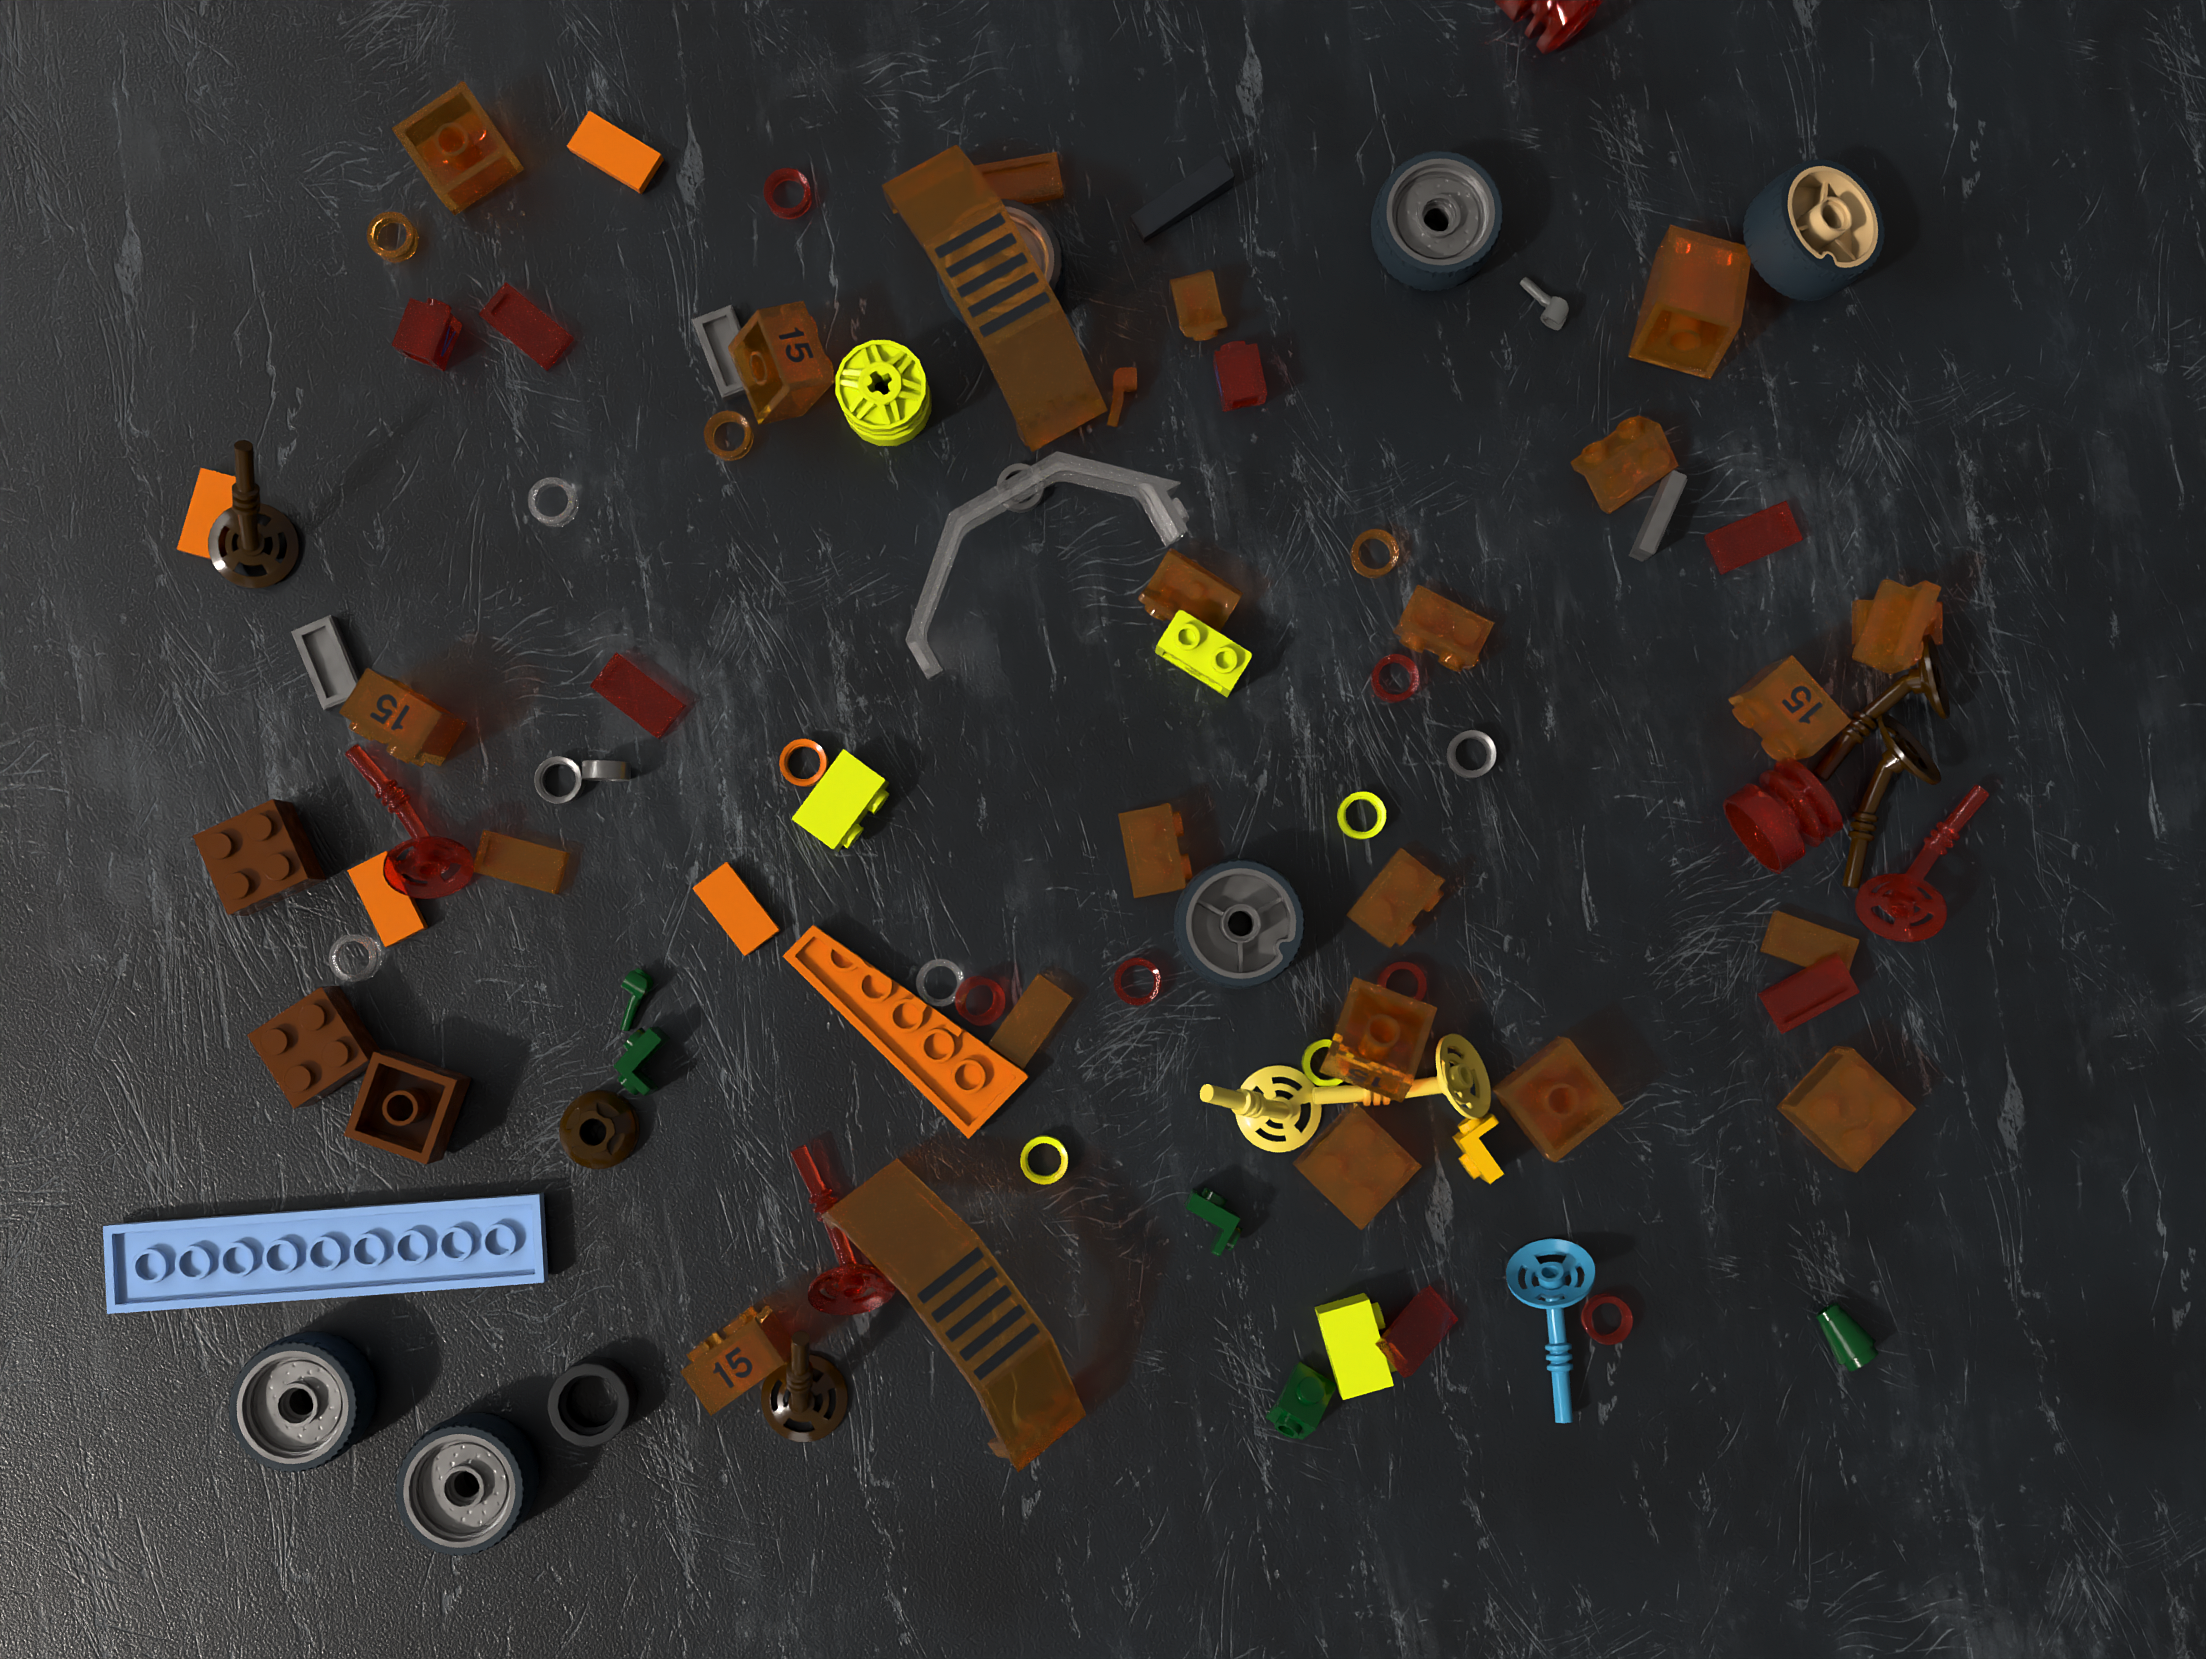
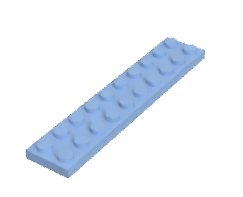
(325, 1253)

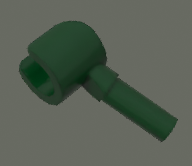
(639, 985)

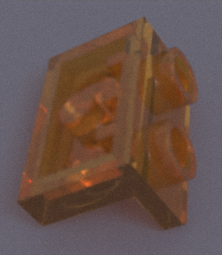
(1443, 629)
(1153, 850)
(1396, 899)

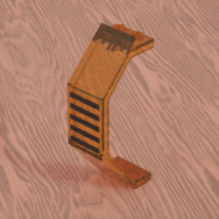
(999, 295)
(966, 1307)

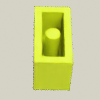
(842, 801)
(1350, 1338)

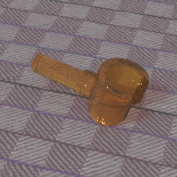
(1124, 380)

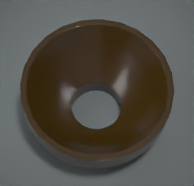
(620, 1123)

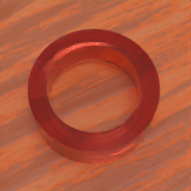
(783, 175)
(1408, 664)
(1422, 985)
(1137, 1001)
(995, 1010)
(1626, 1323)

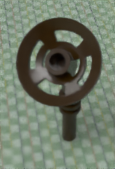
(252, 537)
(1925, 679)
(1902, 754)
(798, 1378)

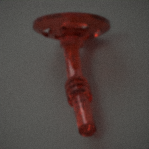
(427, 849)
(1904, 890)
(849, 1274)

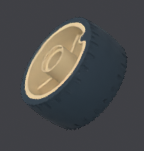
(1813, 230)

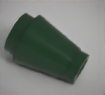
(1846, 1337)

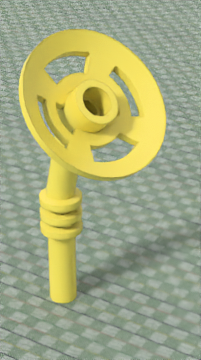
(1448, 1081)
(1256, 1109)

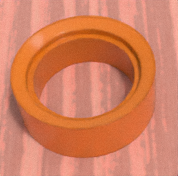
(784, 762)

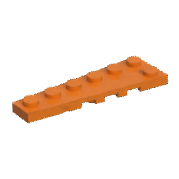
(927, 1047)

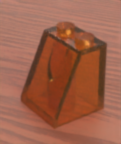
(1692, 302)

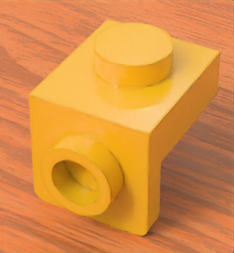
(1476, 1157)

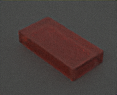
(526, 326)
(1753, 537)
(637, 695)
(1808, 993)
(1416, 1331)

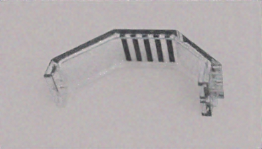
(1150, 490)

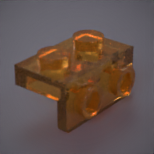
(1625, 462)
(1190, 588)
(1896, 625)

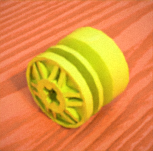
(887, 417)

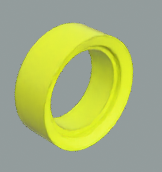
(1381, 815)
(1306, 1064)
(1039, 1179)

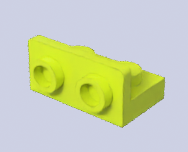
(1203, 652)

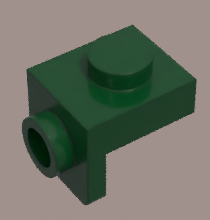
(640, 1049)
(1212, 1208)
(1301, 1402)

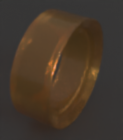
(400, 254)
(722, 417)
(1381, 535)

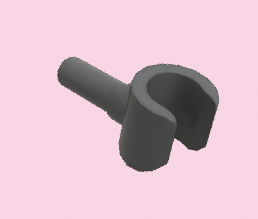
(1555, 307)

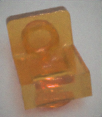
(1198, 305)

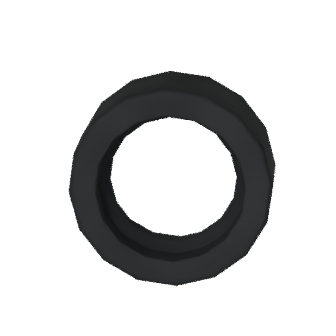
(565, 1422)

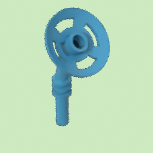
(1553, 1288)

